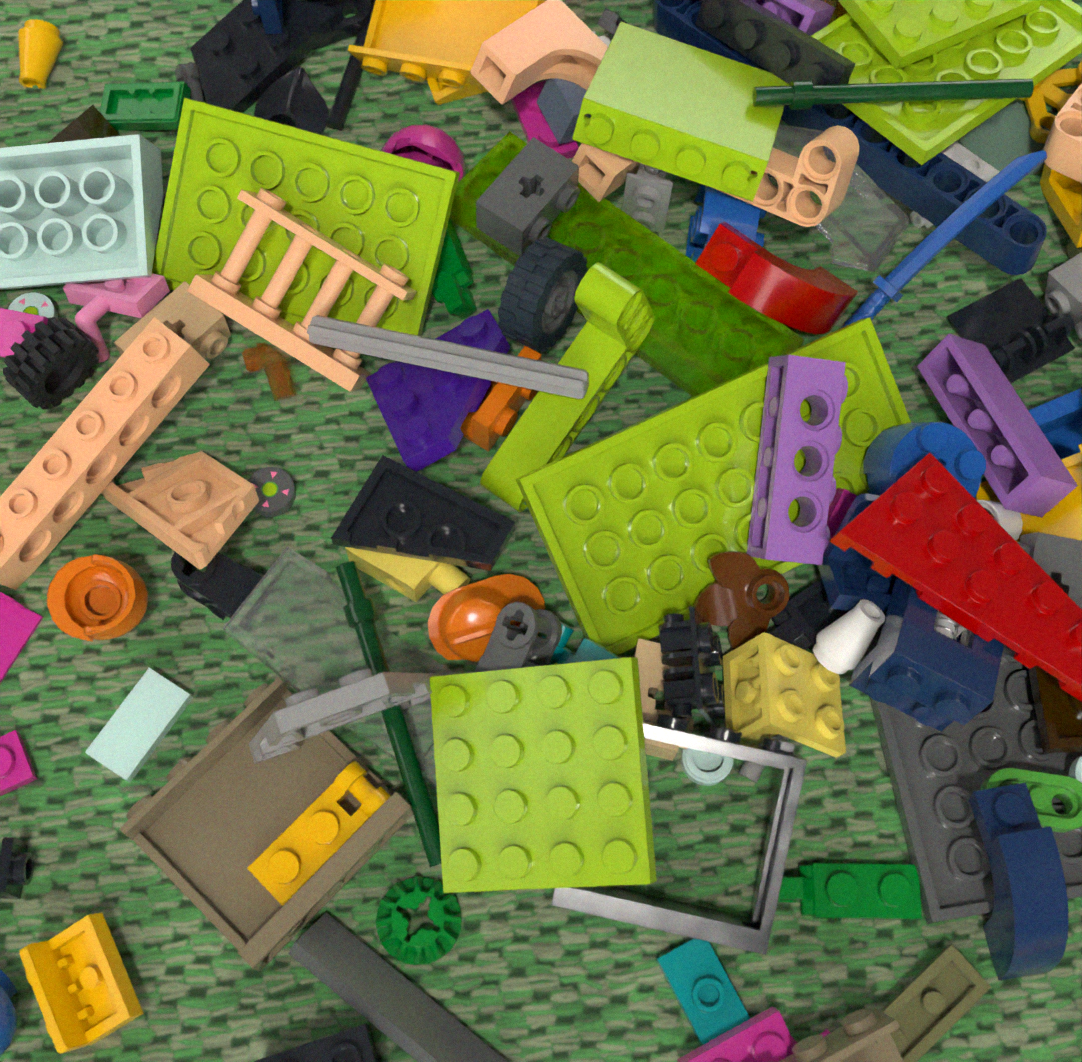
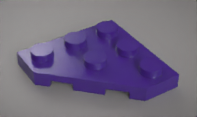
(429, 404)

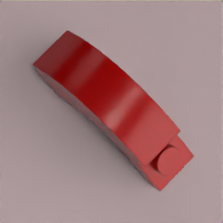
(774, 287)

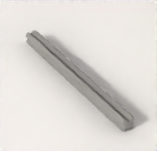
(449, 357)

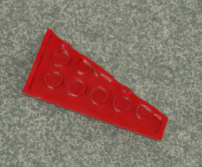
(969, 569)

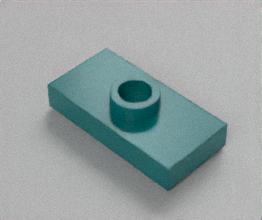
(703, 989)

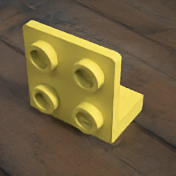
(782, 692)

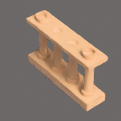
(263, 312)

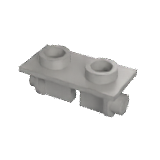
(648, 197)

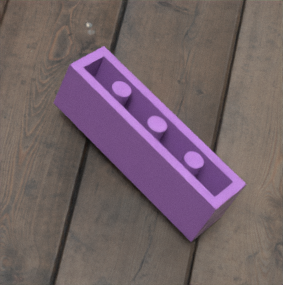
(987, 408)

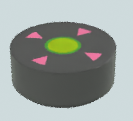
(274, 491)

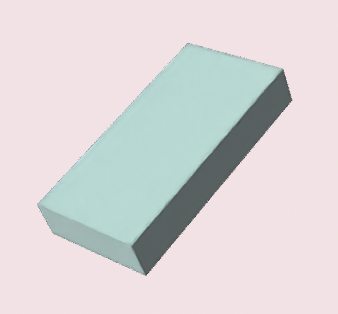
(139, 725)

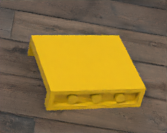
(434, 36)

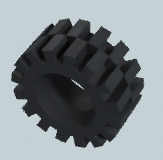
(50, 362)

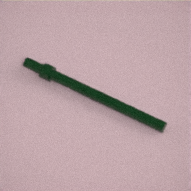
(803, 94)
(361, 614)

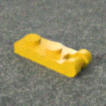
(317, 834)

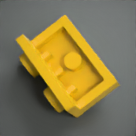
(80, 984)

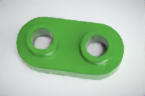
(1042, 790)

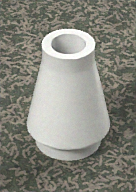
(847, 639)

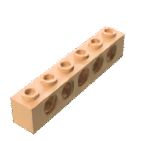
(93, 447)

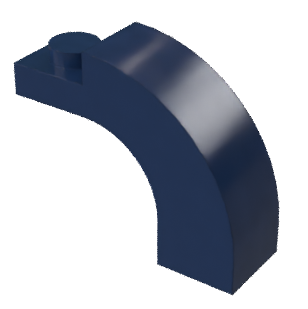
(1029, 883)

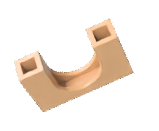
(552, 45)

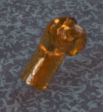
(275, 368)

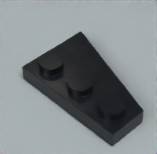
(421, 520)

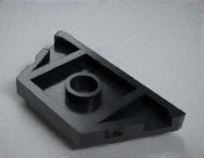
(242, 61)

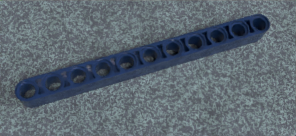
(1002, 234)

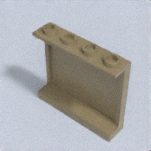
(229, 810)

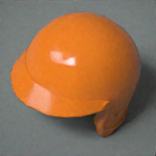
(97, 598)

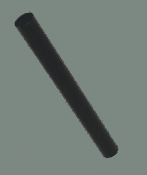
(348, 85)

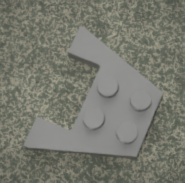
(358, 697)

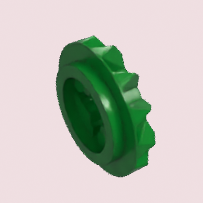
(425, 945)

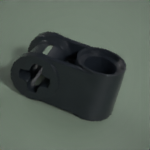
(220, 587)

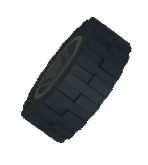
(541, 294)

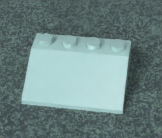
(79, 211)

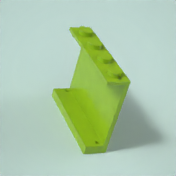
(680, 111)

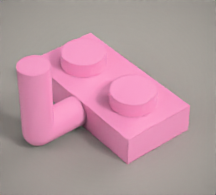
(123, 296)

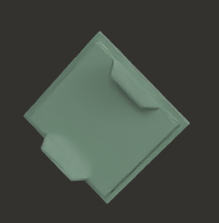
(1003, 138)

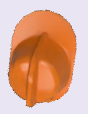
(467, 615)

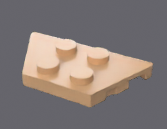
(187, 504)

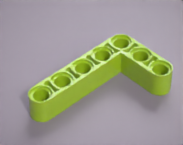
(614, 331)

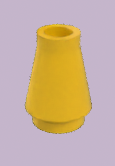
(38, 51)

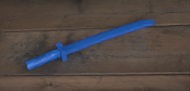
(892, 285)

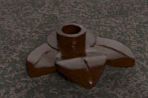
(733, 596)

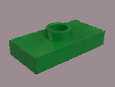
(144, 105)

